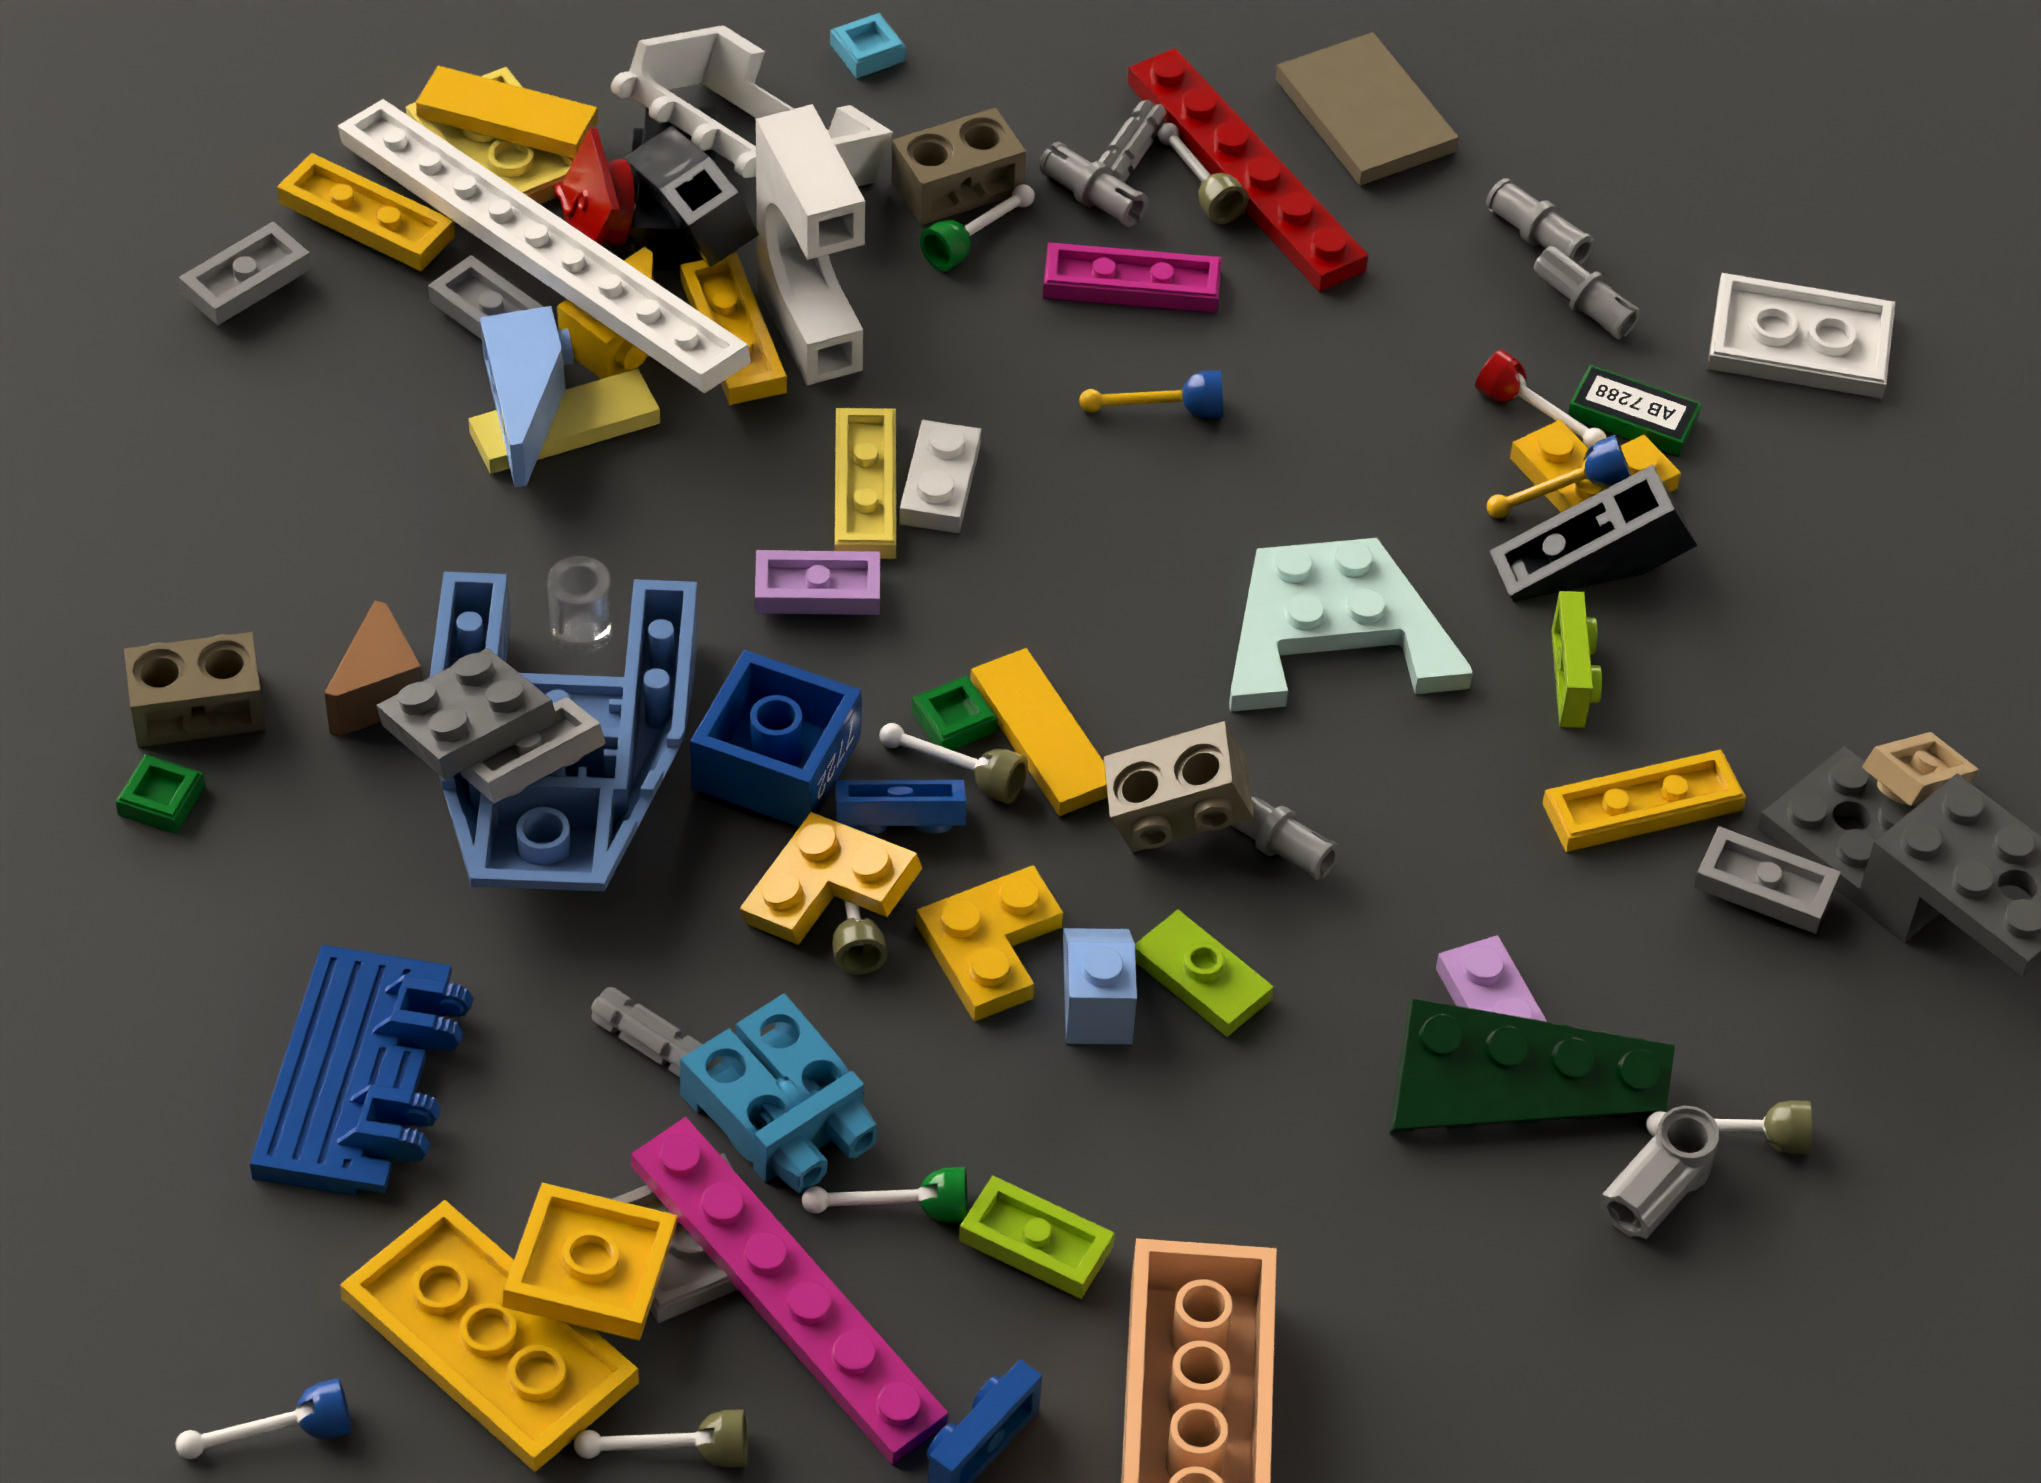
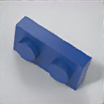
(924, 804)
(996, 1418)

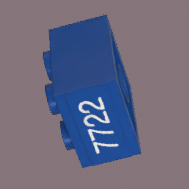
(775, 738)

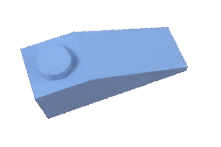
(526, 379)

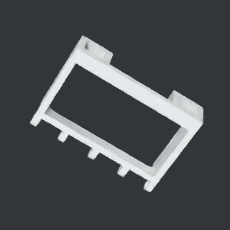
(730, 69)

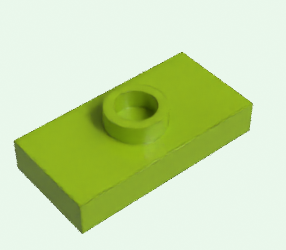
(1202, 973)

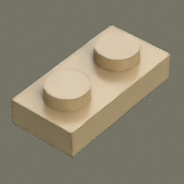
(1916, 767)

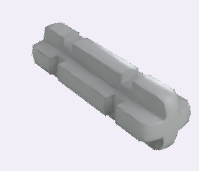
(1134, 139)
(642, 1028)

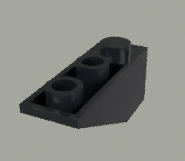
(694, 194)

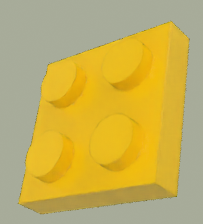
(589, 1261)

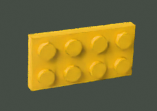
(513, 1371)

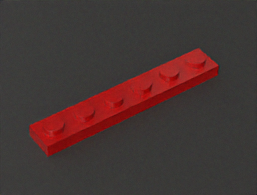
(1229, 146)

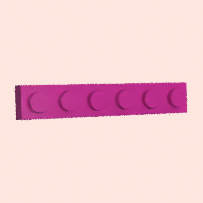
(789, 1291)

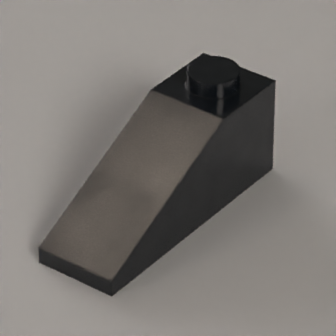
(1598, 540)

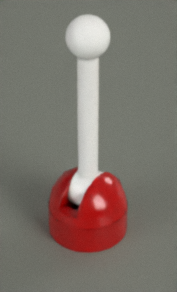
(1506, 378)

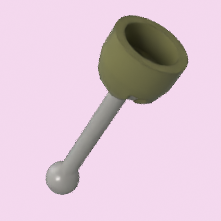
(1220, 193)

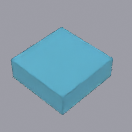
(867, 45)

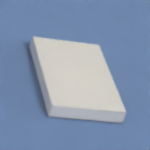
(1801, 335)

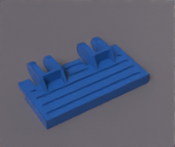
(352, 1071)

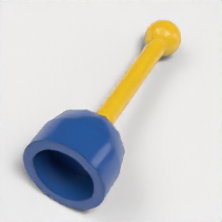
(1200, 395)
(1602, 465)

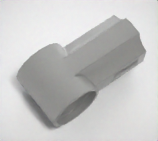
(1661, 1173)

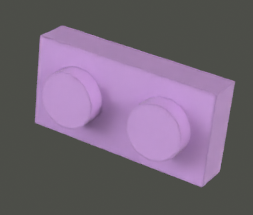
(817, 582)
(1486, 979)

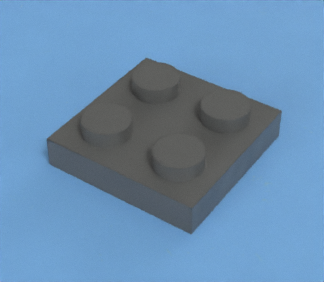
(466, 713)

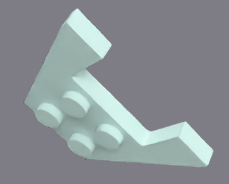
(1331, 601)

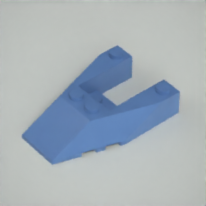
(582, 817)

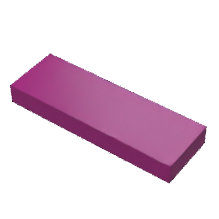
(1132, 277)

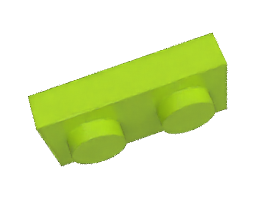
(1573, 643)
(1036, 1237)

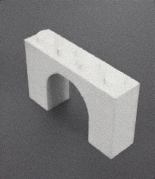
(803, 214)

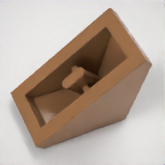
(370, 672)

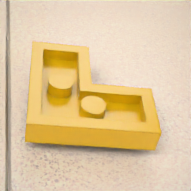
(1558, 451)
(823, 863)
(976, 935)

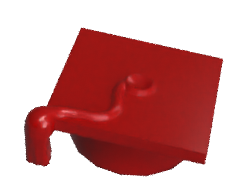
(598, 193)

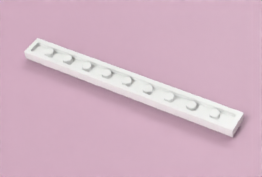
(546, 246)

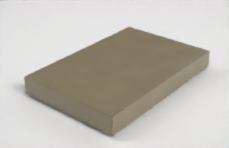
(1366, 108)

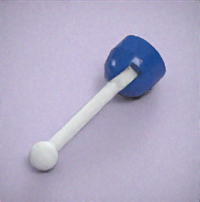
(319, 1412)

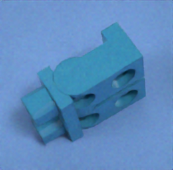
(779, 1095)

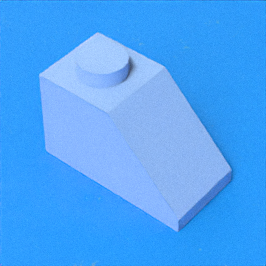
(1099, 986)

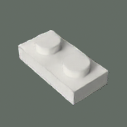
(940, 476)

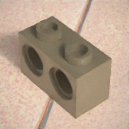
(957, 166)
(194, 689)
(1178, 787)

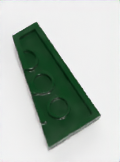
(1502, 1068)

